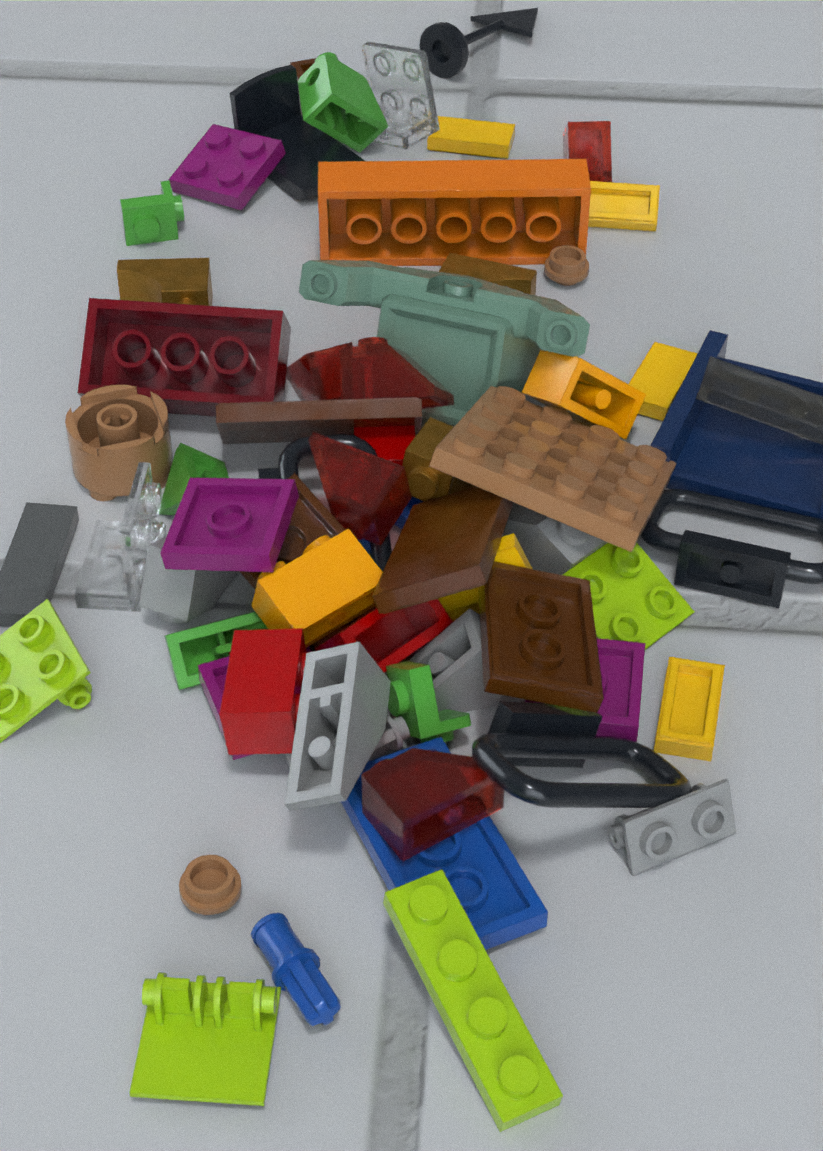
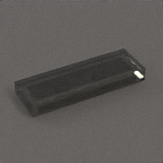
(762, 399)

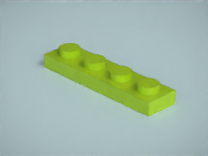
(472, 1000)

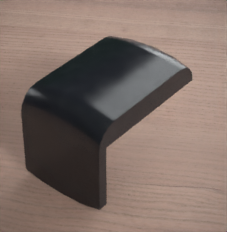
(271, 108)

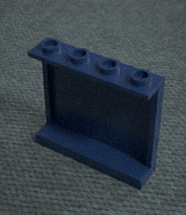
(737, 455)

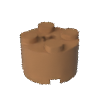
(115, 433)

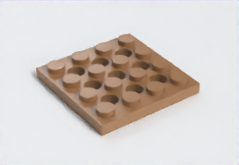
(556, 465)

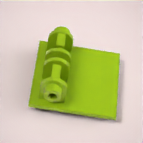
(630, 595)
(38, 668)
(206, 1040)

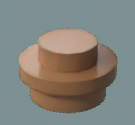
(567, 265)
(210, 885)

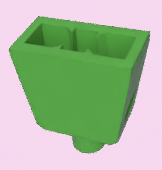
(340, 102)

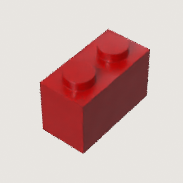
(394, 634)
(263, 691)

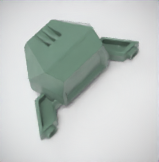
(452, 324)

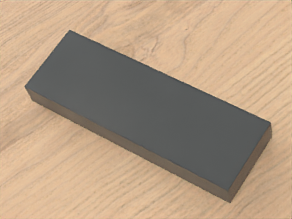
(35, 558)

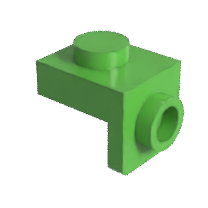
(152, 217)
(415, 701)

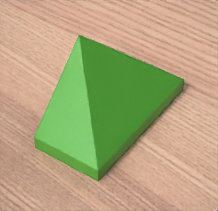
(188, 464)
(205, 644)

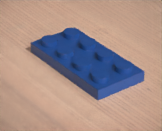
(474, 861)

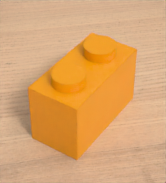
(584, 392)
(318, 589)

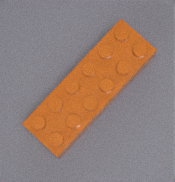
(463, 207)

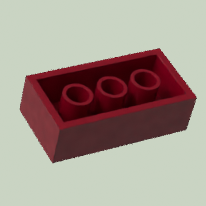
(186, 353)

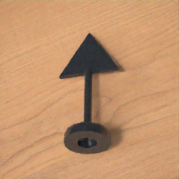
(448, 46)

